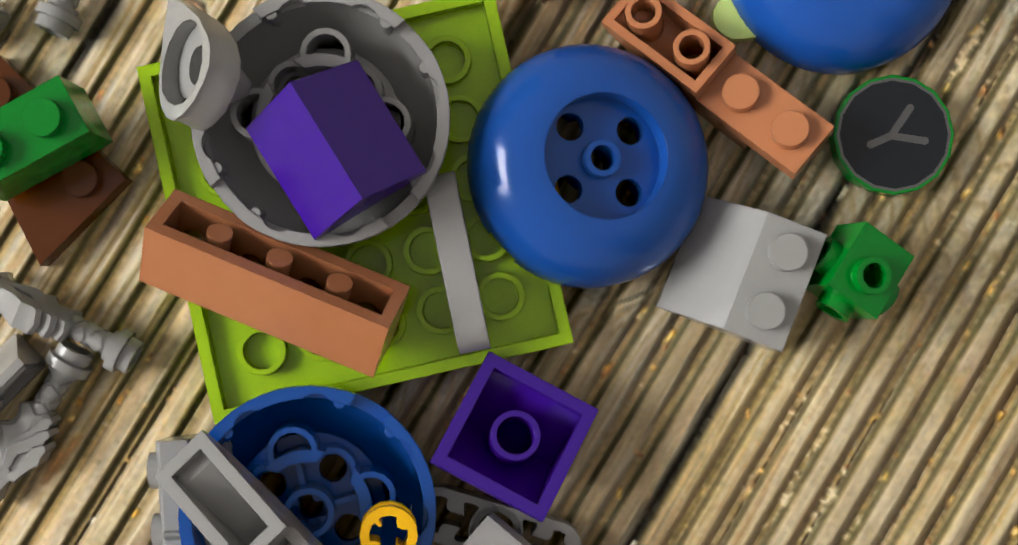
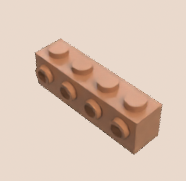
(271, 284)

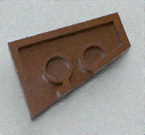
(67, 202)

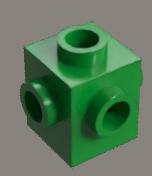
(858, 272)

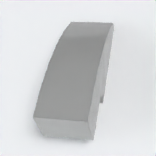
(228, 499)

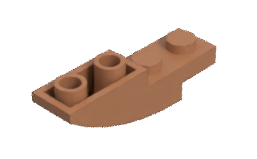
(720, 83)

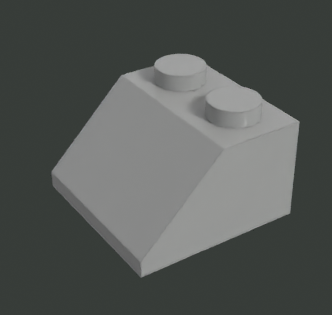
(742, 273)

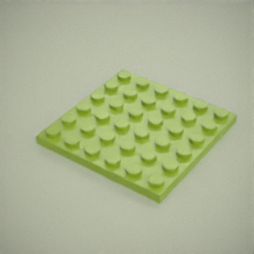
(518, 307)

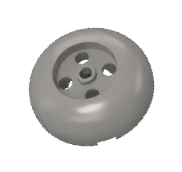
(300, 39)

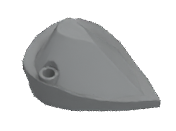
(198, 67)

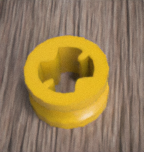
(404, 519)

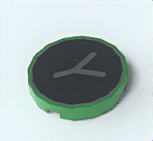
(891, 135)

